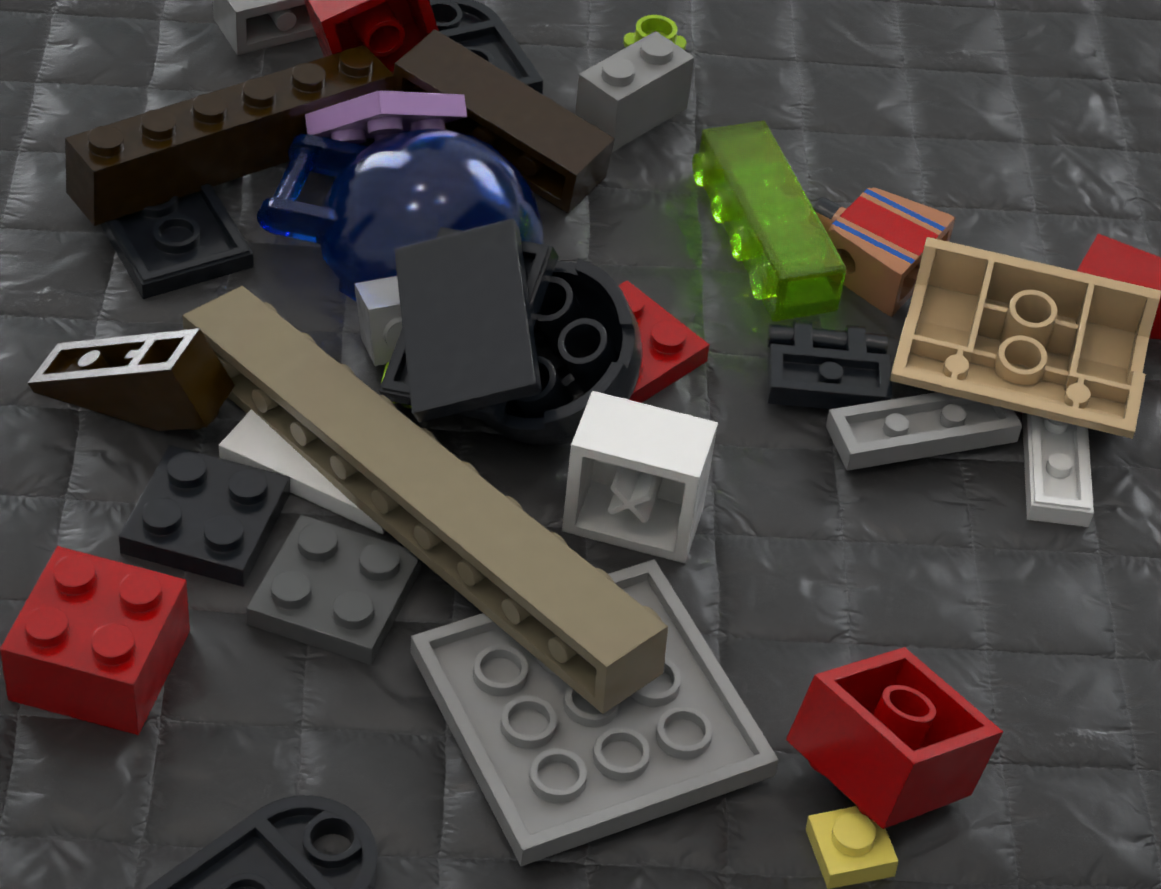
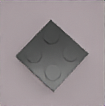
(334, 589)

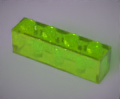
(769, 221)

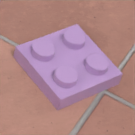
(384, 114)

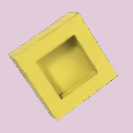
(850, 847)

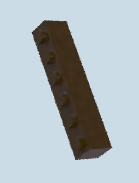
(210, 136)

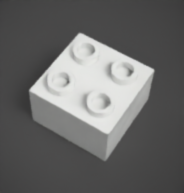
(638, 476)

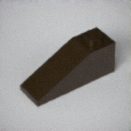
(144, 378)

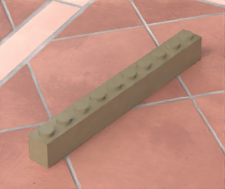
(436, 504)

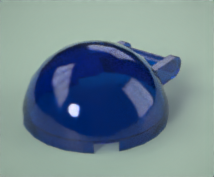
(396, 197)

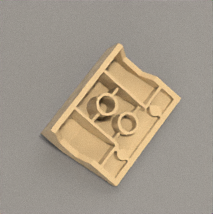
(1027, 337)

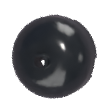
(583, 345)

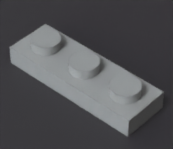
(917, 428)

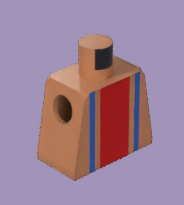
(882, 243)

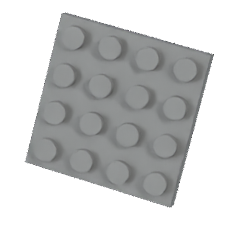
(562, 767)

